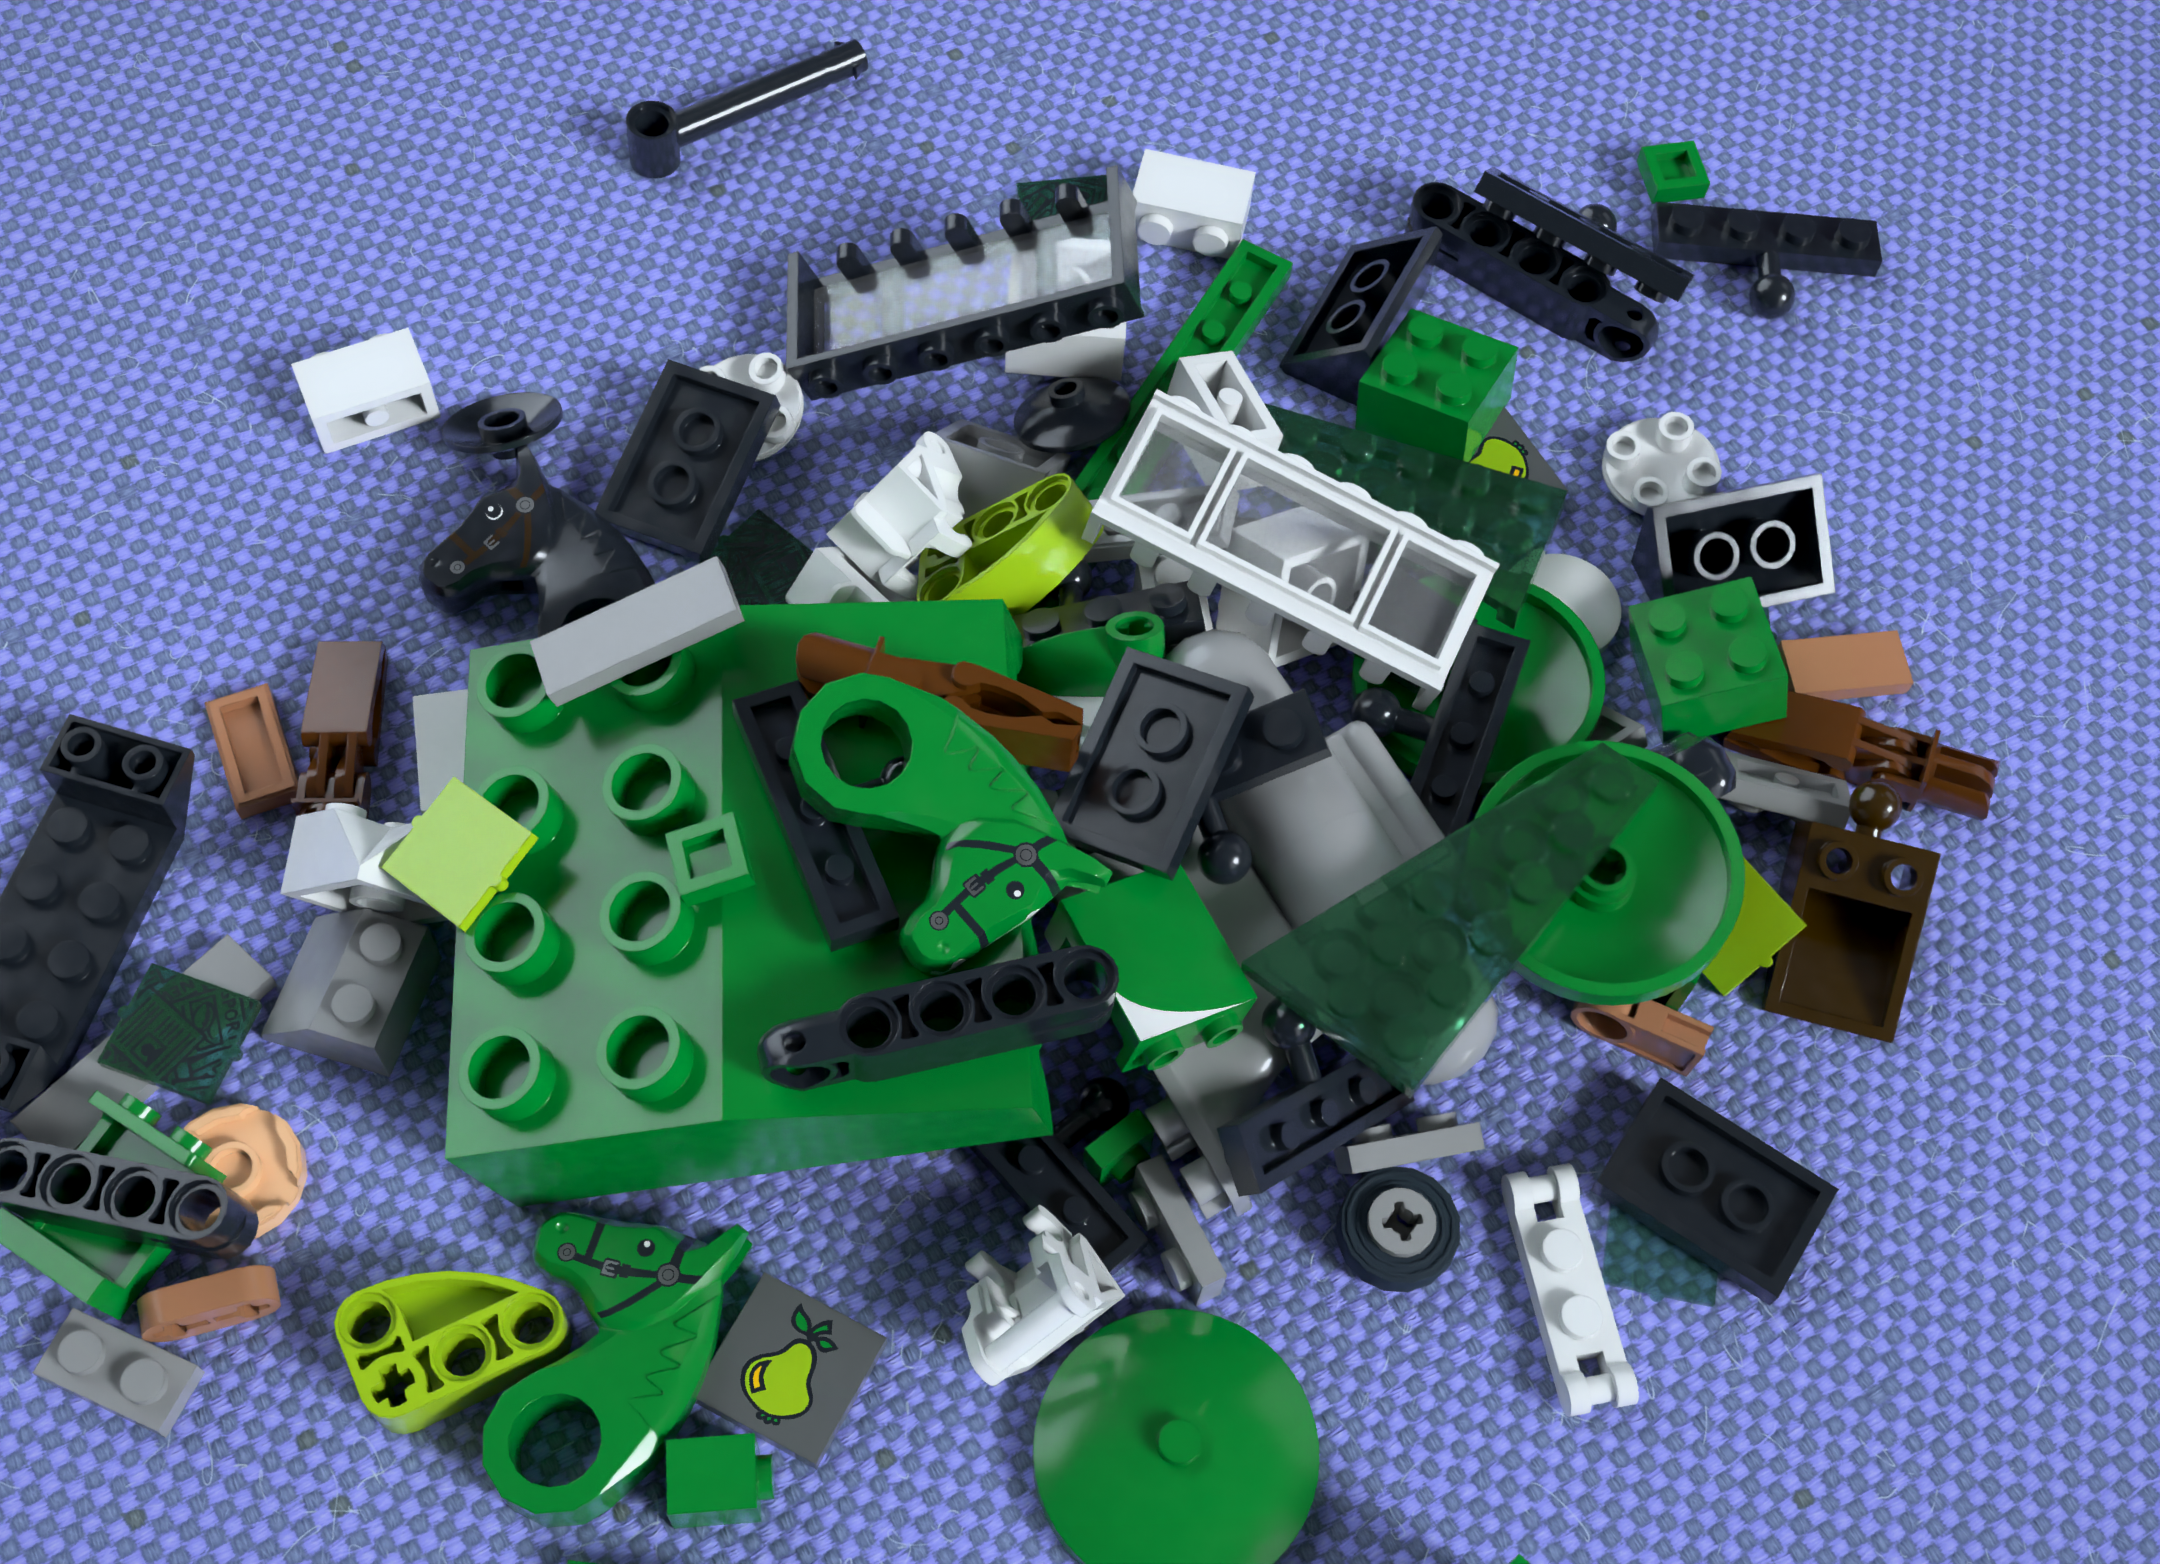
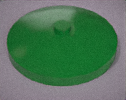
(1554, 697)
(1655, 899)
(1175, 1445)

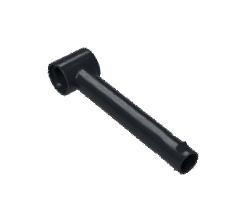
(659, 132)

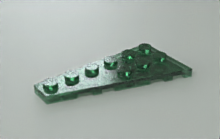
(1462, 500)
(1430, 942)

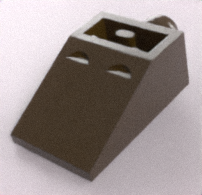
(1860, 929)

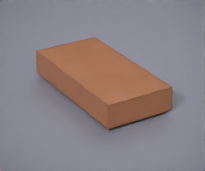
(1847, 665)
(253, 750)

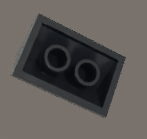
(1361, 310)
(1756, 531)

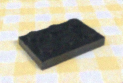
(687, 460)
(1151, 762)
(1715, 1191)

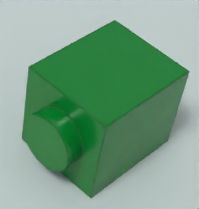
(717, 1480)

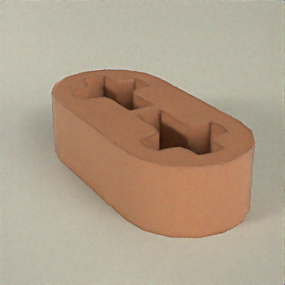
(208, 1303)

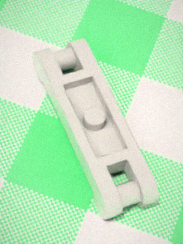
(1568, 1291)

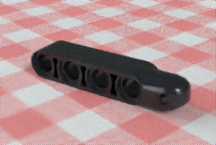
(1531, 274)
(983, 1030)
(117, 1198)

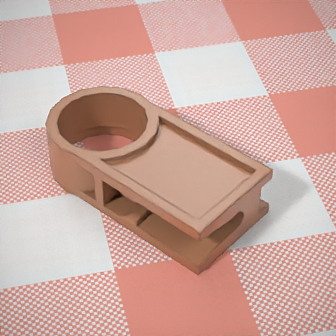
(1647, 1031)

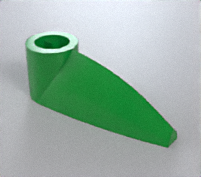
(1087, 659)

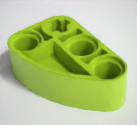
(1017, 548)
(430, 1325)

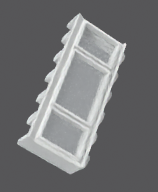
(1294, 544)

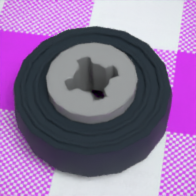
(1382, 1247)

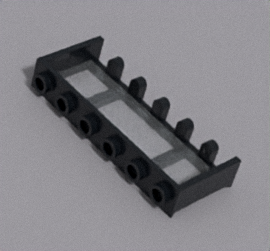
(966, 295)

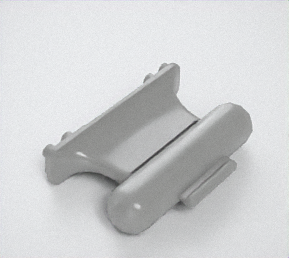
(1311, 846)

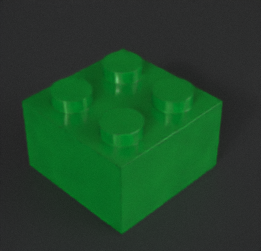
(1436, 386)
(1708, 660)

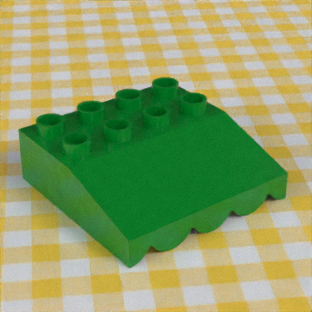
(617, 1027)

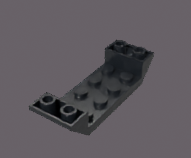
(83, 892)

